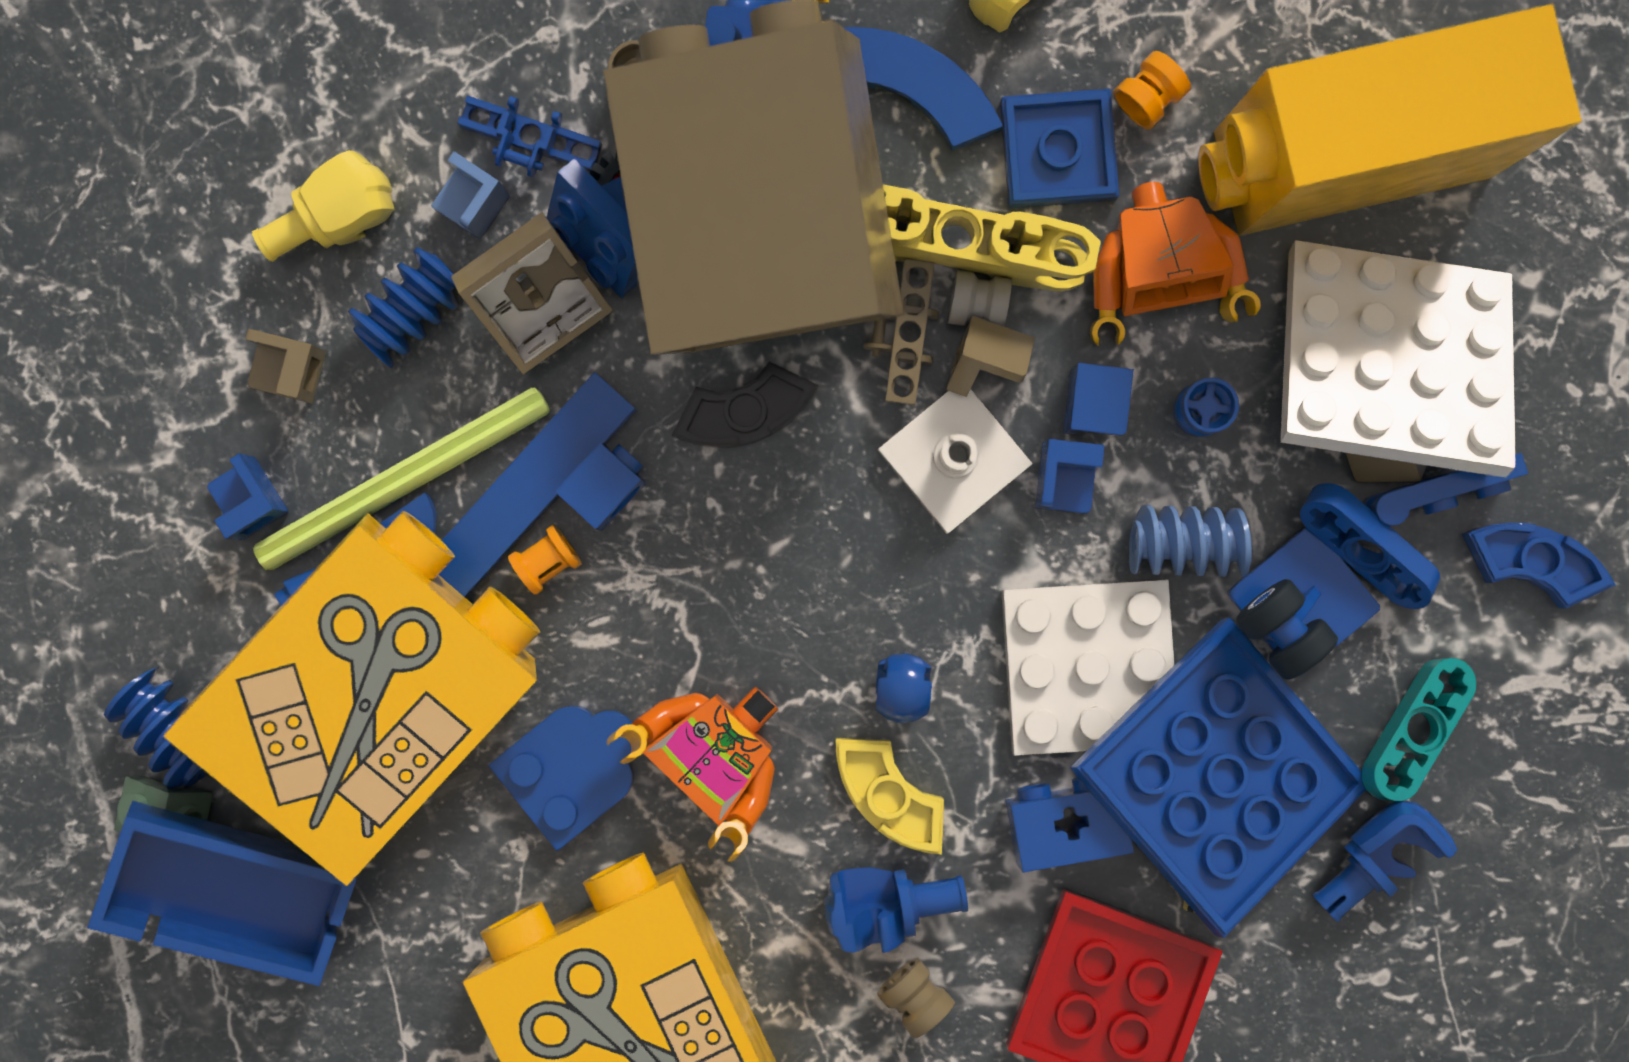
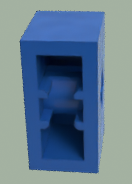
(1045, 845)

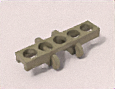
(911, 314)

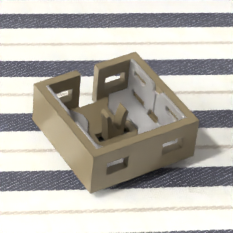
(514, 312)

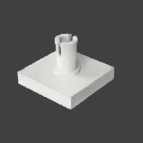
(954, 458)

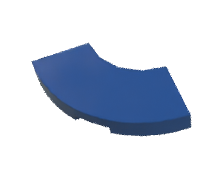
(1538, 556)

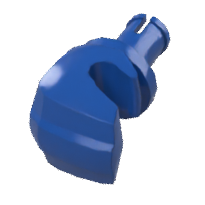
(1373, 859)

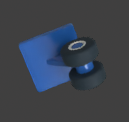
(1301, 603)

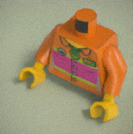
(711, 756)

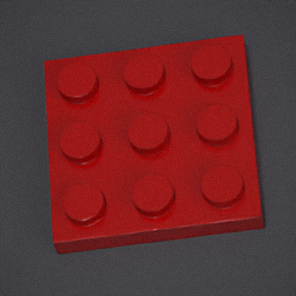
(1111, 988)

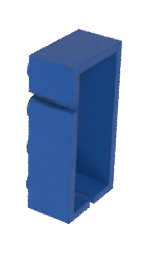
(221, 894)

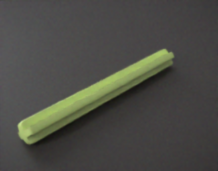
(401, 479)

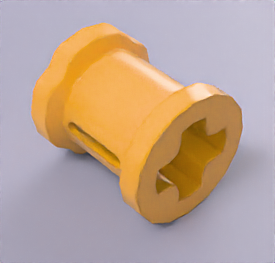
(544, 559)

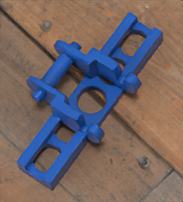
(542, 147)

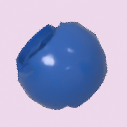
(903, 688)

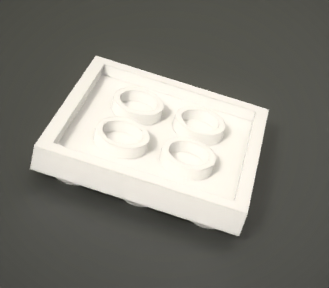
(1081, 659)

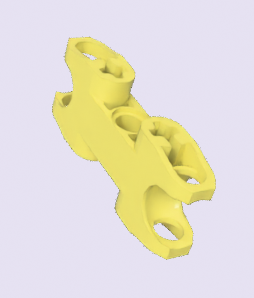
(1032, 238)

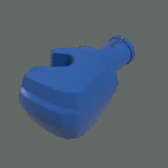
(885, 906)

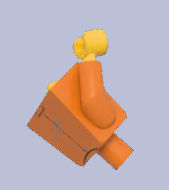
(1167, 259)

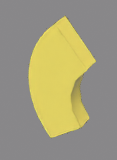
(887, 798)

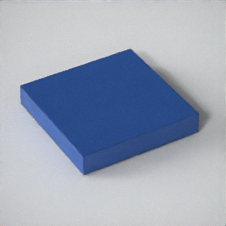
(1059, 148)

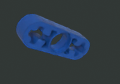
(1397, 572)

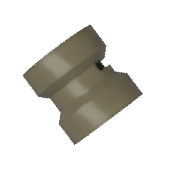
(915, 995)

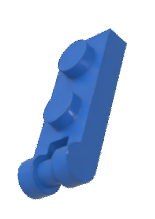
(1439, 492)

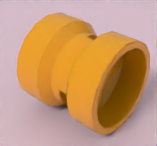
(1152, 90)

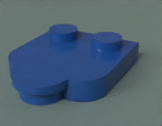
(567, 771)

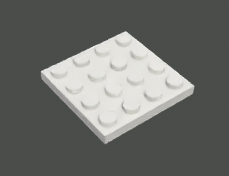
(1399, 359)

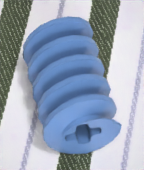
(1190, 538)

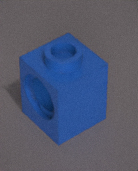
(602, 485)

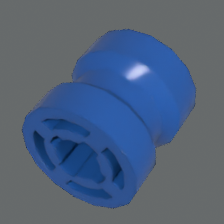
(1216, 406)

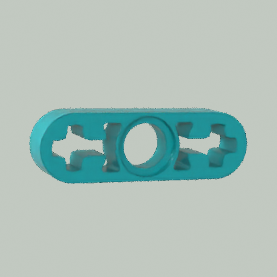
(1442, 723)

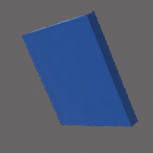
(1221, 777)

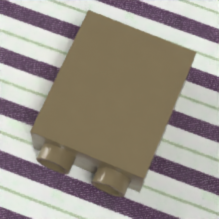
(752, 182)

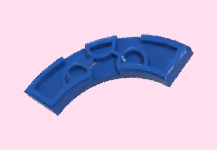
(930, 83)

